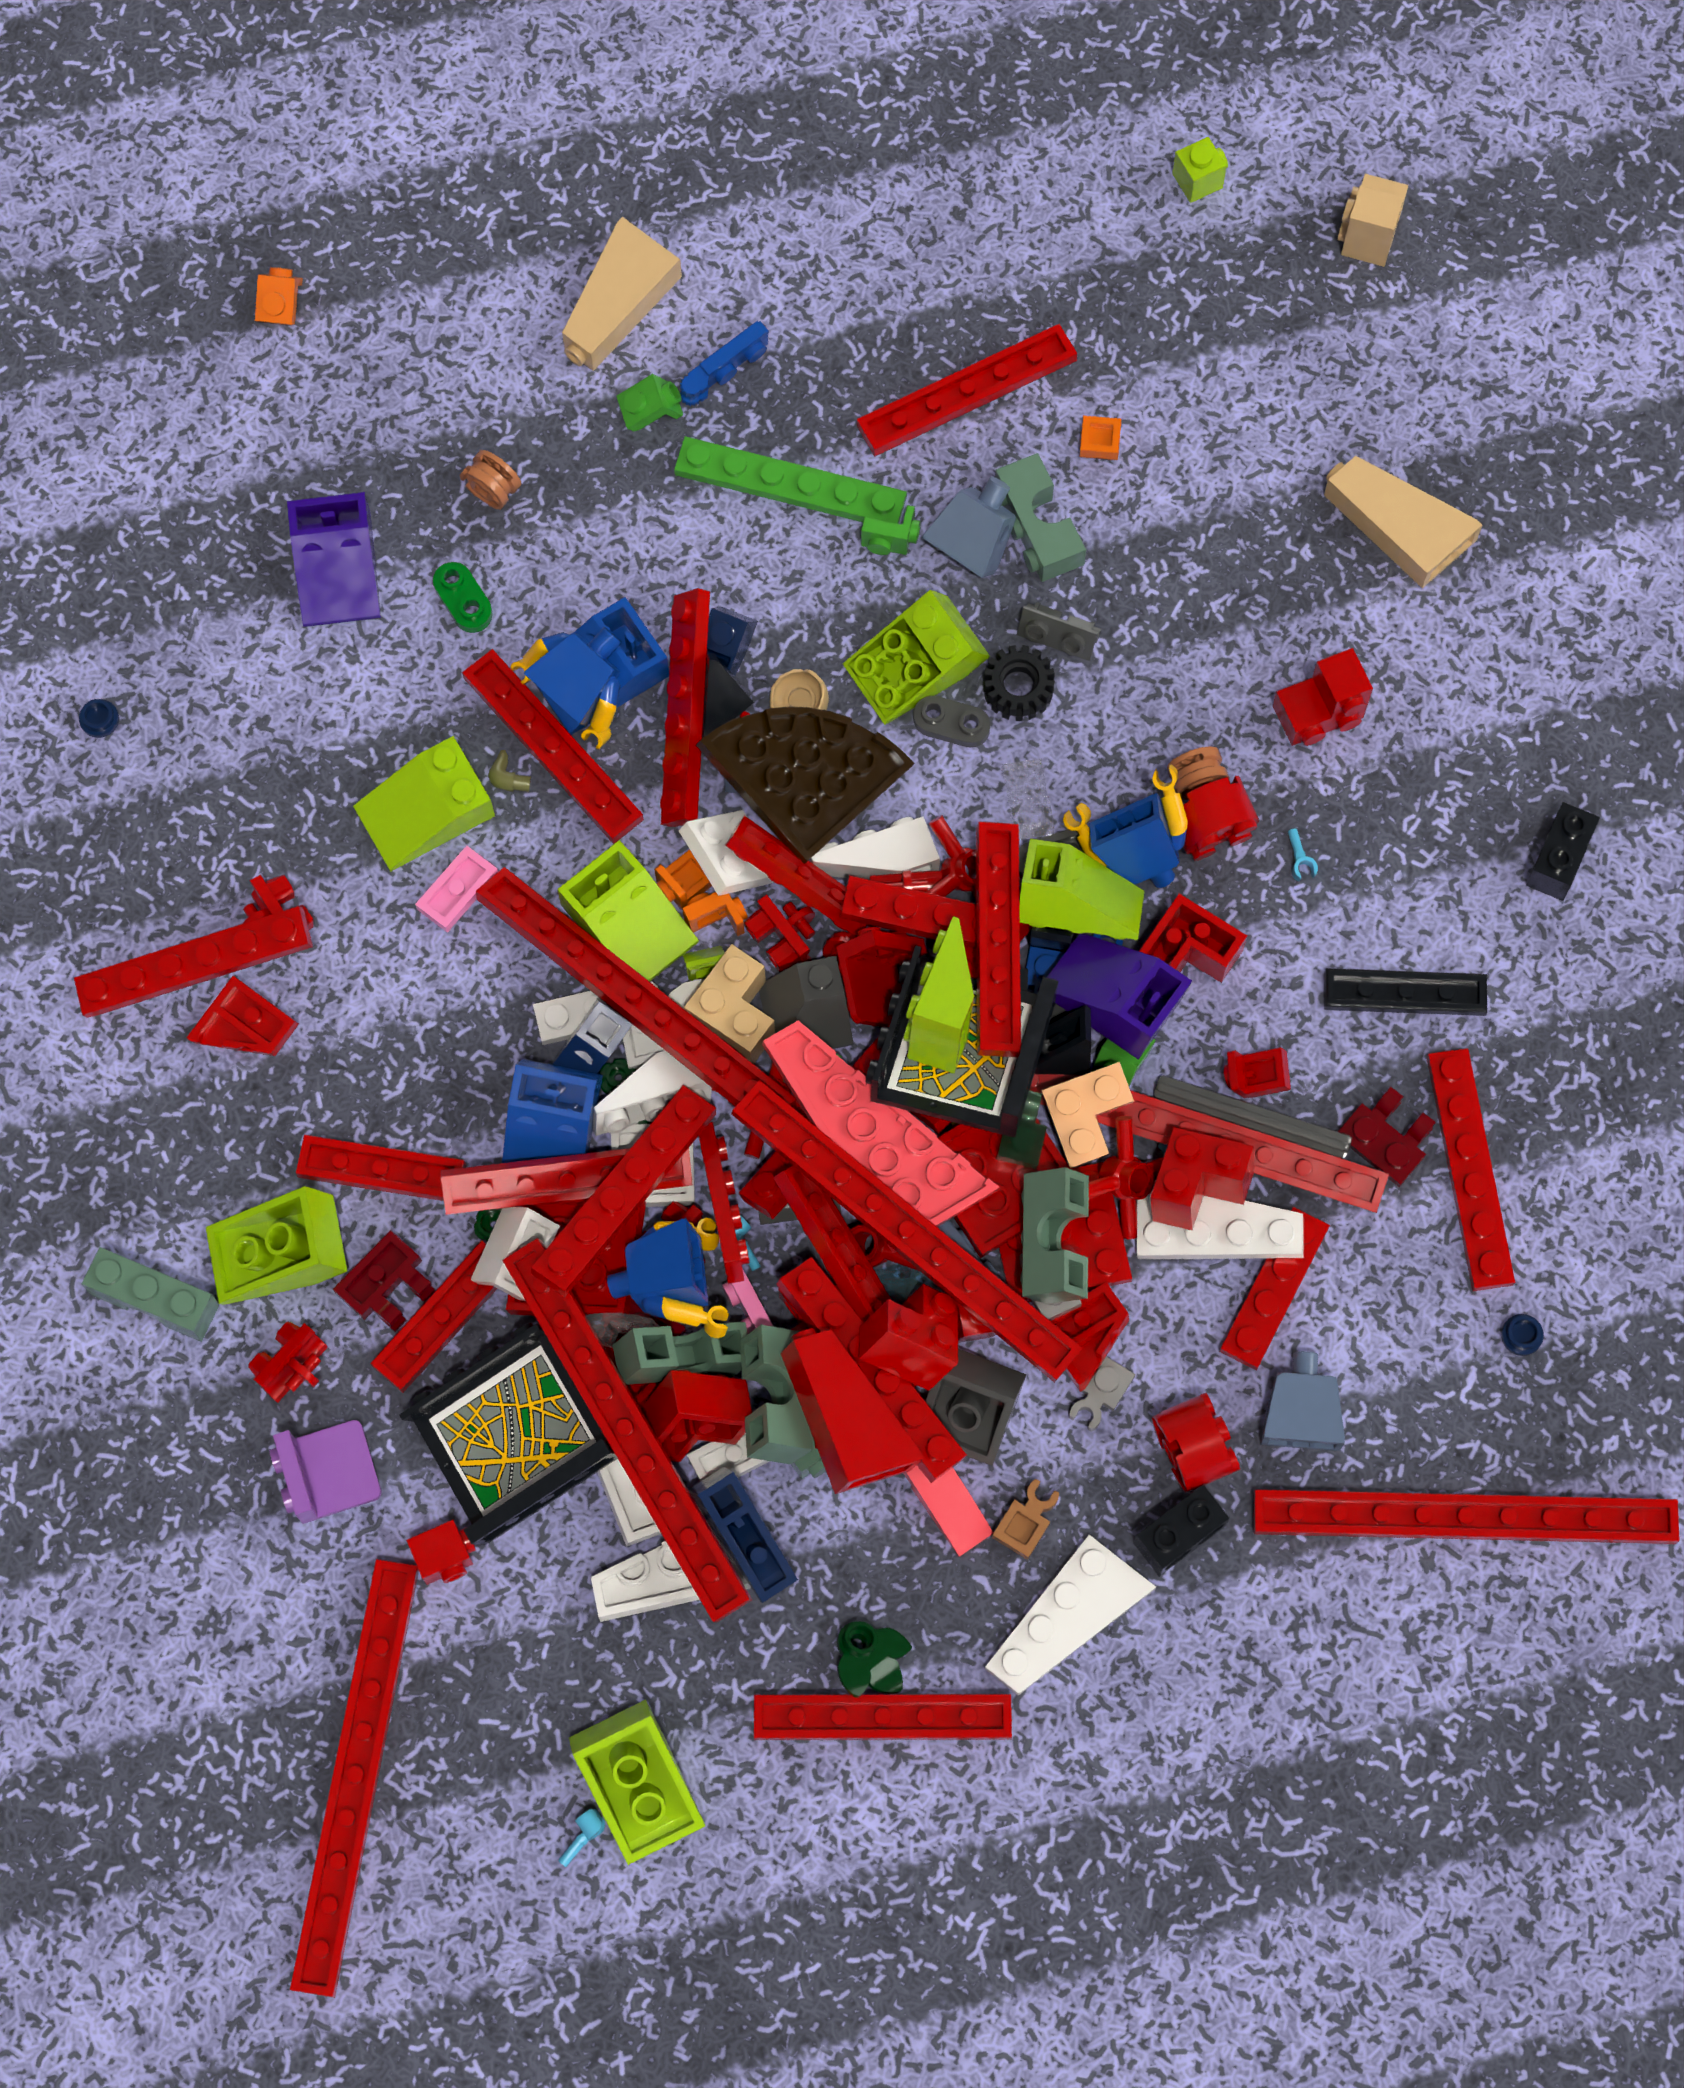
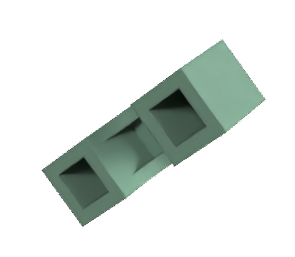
(1049, 546)
(1049, 1204)
(150, 1292)
(651, 1353)
(778, 1429)

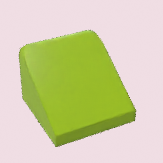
(701, 962)

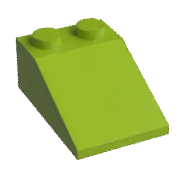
(424, 804)
(276, 1246)
(636, 1782)

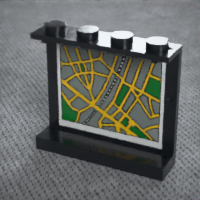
(984, 1089)
(510, 1433)

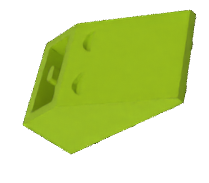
(916, 656)
(1077, 893)
(627, 912)
(944, 1009)

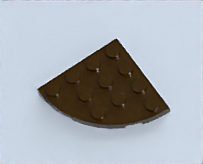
(804, 770)

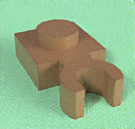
(1023, 1525)

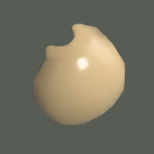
(799, 689)

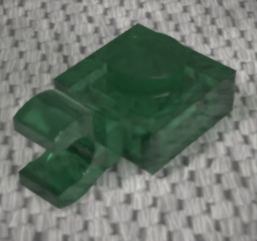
(1027, 1145)

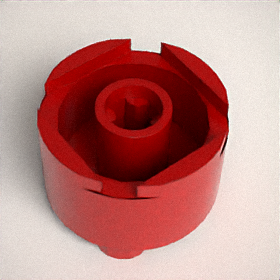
(1217, 815)
(1195, 1442)

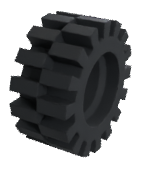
(1024, 662)

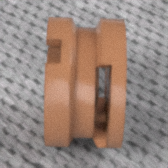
(490, 479)
(1197, 769)

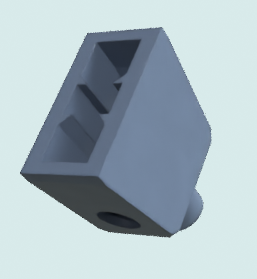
(975, 527)
(1304, 1408)

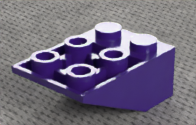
(334, 559)
(1124, 988)

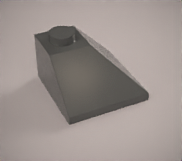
(814, 997)

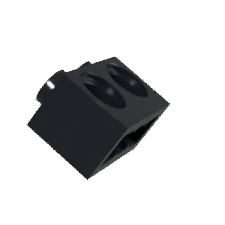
(1563, 851)
(1181, 1530)

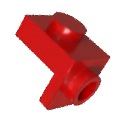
(1257, 1072)

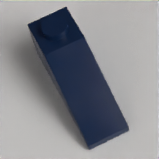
(743, 1533)

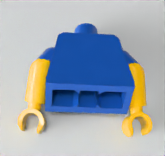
(577, 677)
(1139, 838)
(669, 1274)

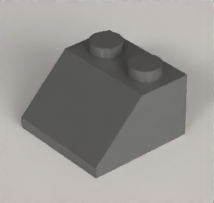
(977, 1404)

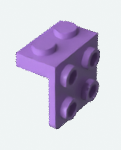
(325, 1471)

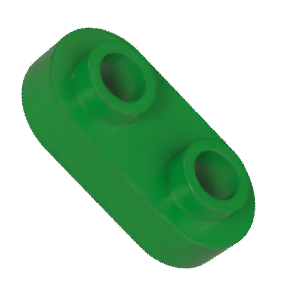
(461, 595)

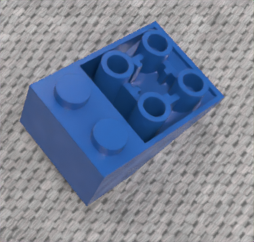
(637, 657)
(549, 1111)

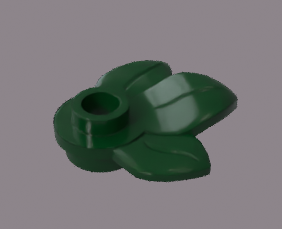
(873, 1665)

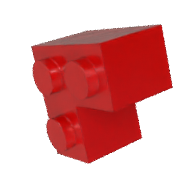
(1327, 701)
(1195, 937)
(1196, 1168)
(913, 1338)
(697, 1408)

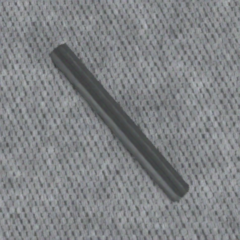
(1252, 1116)

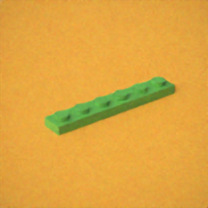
(788, 482)

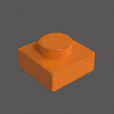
(1100, 437)

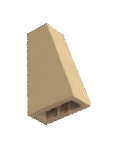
(620, 292)
(1401, 519)

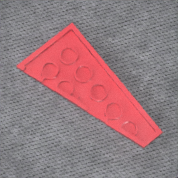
(876, 1135)

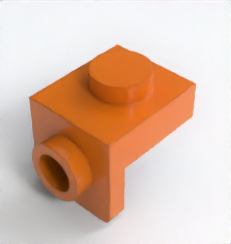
(277, 296)
(682, 879)
(707, 909)

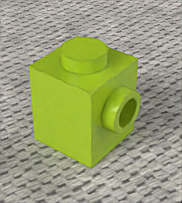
(1200, 169)

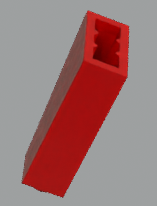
(846, 1414)

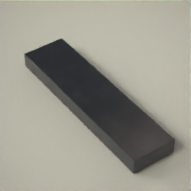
(1405, 992)

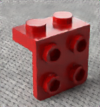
(871, 972)

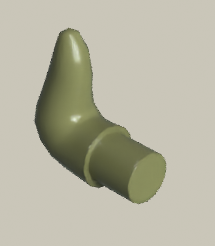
(507, 780)

